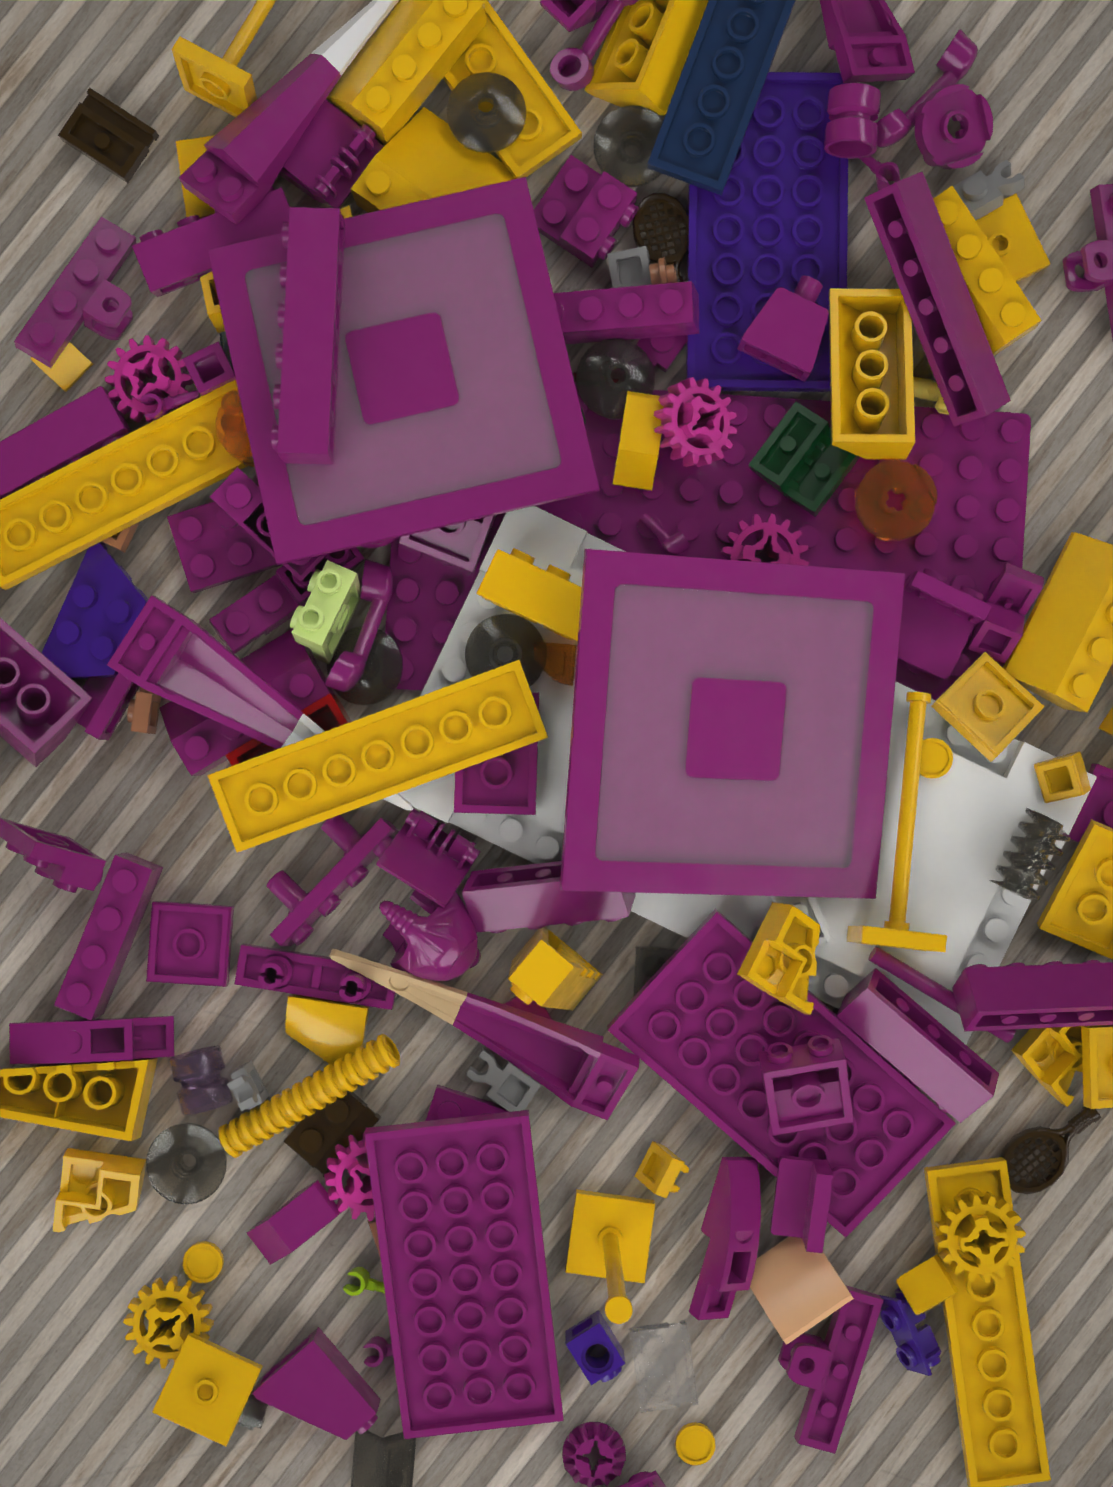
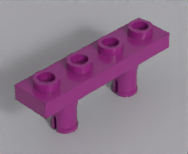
(324, 897)
(308, 976)

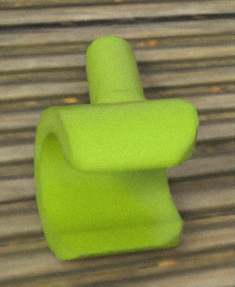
(367, 1282)

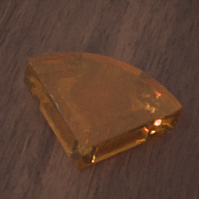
(556, 660)

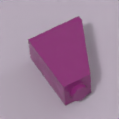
(320, 1388)

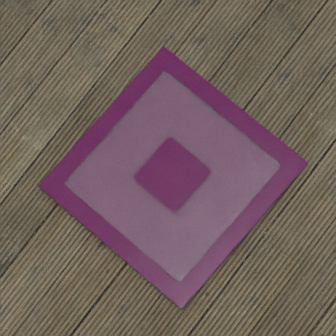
(445, 375)
(730, 727)

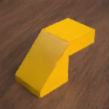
(638, 442)

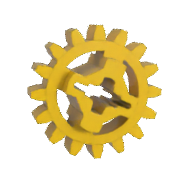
(985, 1253)
(161, 1308)

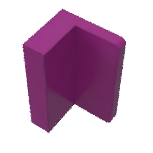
(109, 704)
(802, 1200)

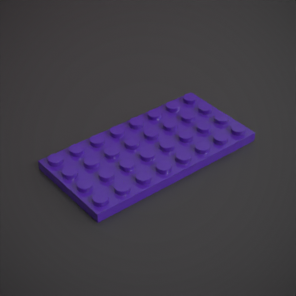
(771, 226)

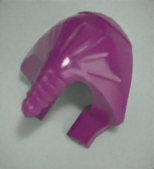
(434, 945)

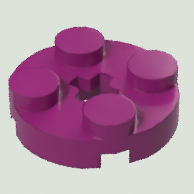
(932, 133)

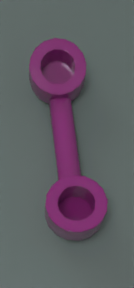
(954, 64)
(573, 66)
(377, 589)

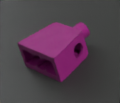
(788, 329)

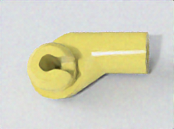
(929, 390)

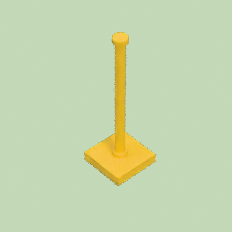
(218, 78)
(896, 930)
(611, 1242)

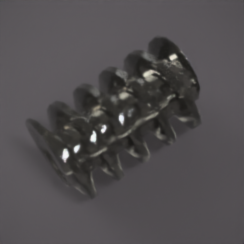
(1031, 855)

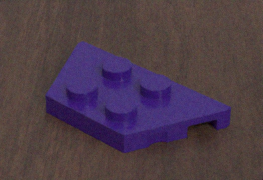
(94, 617)

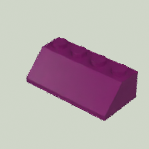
(280, 663)
(35, 698)

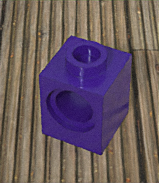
(590, 1332)

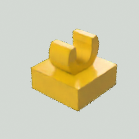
(660, 1170)

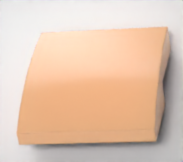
(797, 1287)

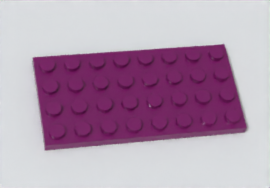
(703, 1036)
(465, 1273)

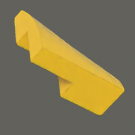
(784, 956)
(326, 1025)
(1052, 1058)
(97, 1186)

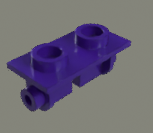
(915, 1347)

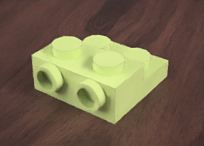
(327, 611)

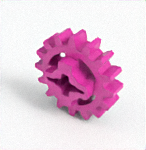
(153, 365)
(695, 422)
(768, 536)
(358, 1191)

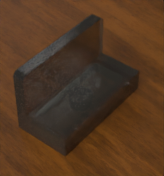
(383, 1460)

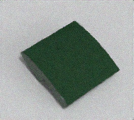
(802, 460)

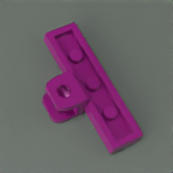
(1096, 256)
(82, 295)
(831, 1369)

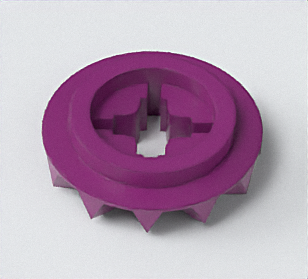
(580, 1442)

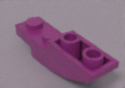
(271, 603)
(91, 1040)
(734, 1233)

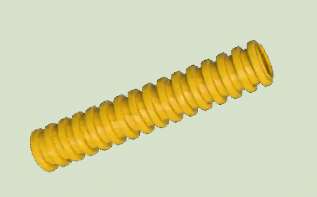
(309, 1095)

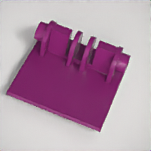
(332, 154)
(428, 857)

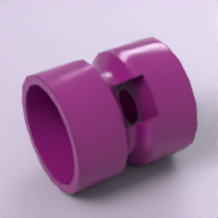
(852, 117)

